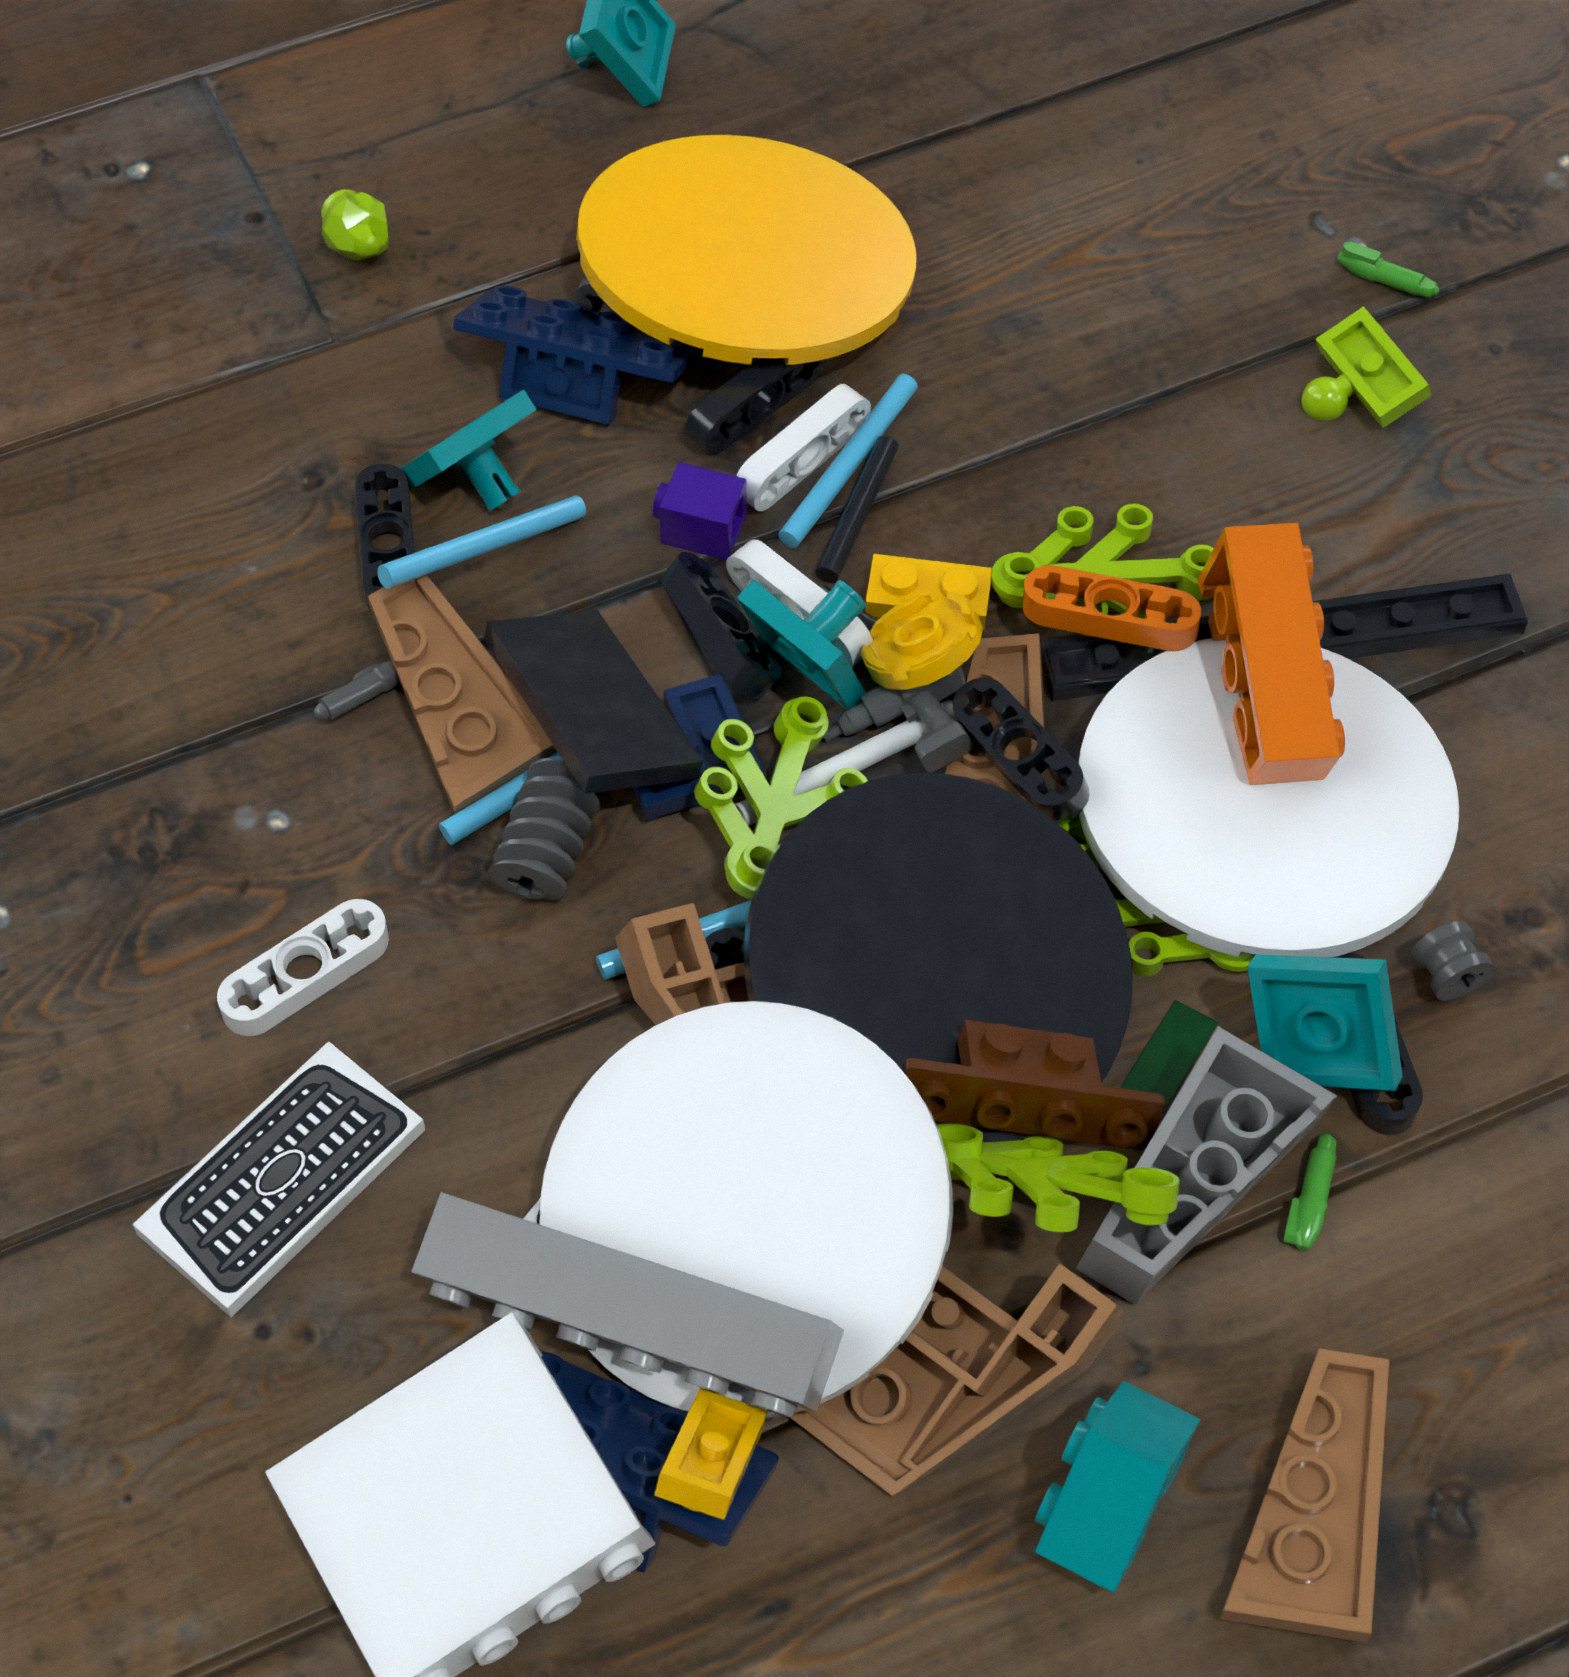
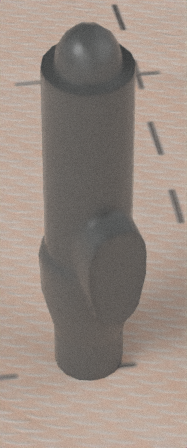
(365, 685)

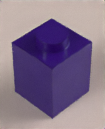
(701, 510)

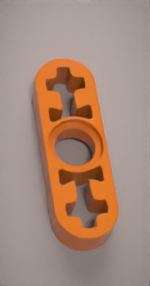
(1149, 632)

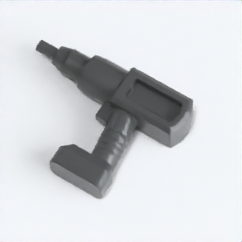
(881, 705)

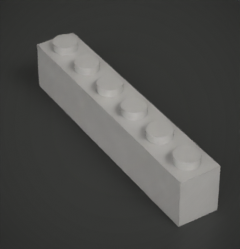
(630, 1303)

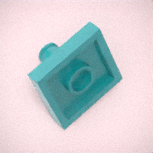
(630, 40)
(472, 452)
(809, 641)
(1327, 1019)

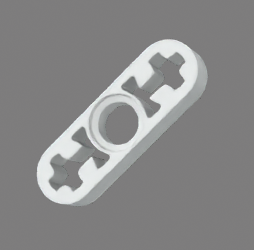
(803, 446)
(793, 589)
(297, 993)

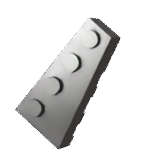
(1220, 1140)

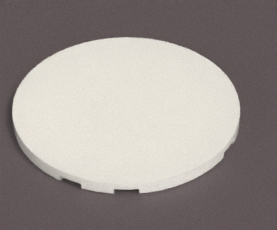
(1265, 863)
(766, 1162)

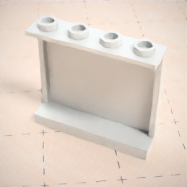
(459, 1509)

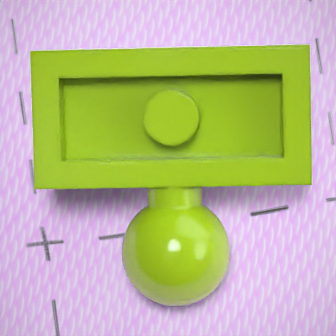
(1367, 367)

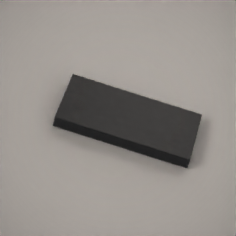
(592, 701)

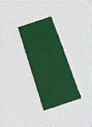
(1170, 1051)

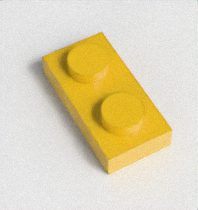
(902, 578)
(711, 1453)

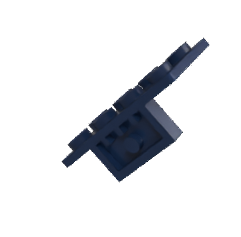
(569, 356)
(634, 1442)

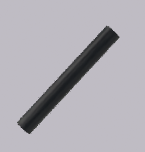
(857, 509)

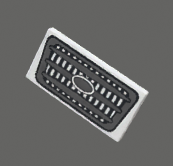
(279, 1178)

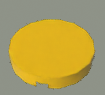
(922, 641)

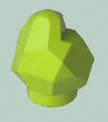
(354, 225)

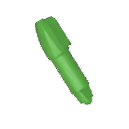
(1371, 266)
(1310, 1208)

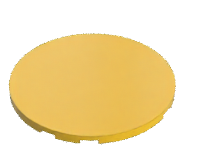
(746, 249)

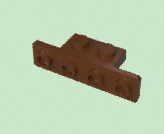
(1034, 1087)

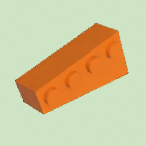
(1273, 653)

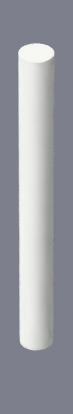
(857, 757)

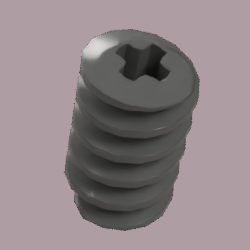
(544, 833)

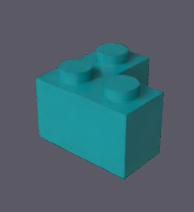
(1118, 1476)

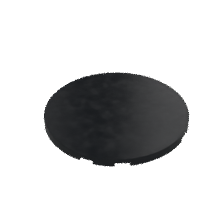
(935, 910)

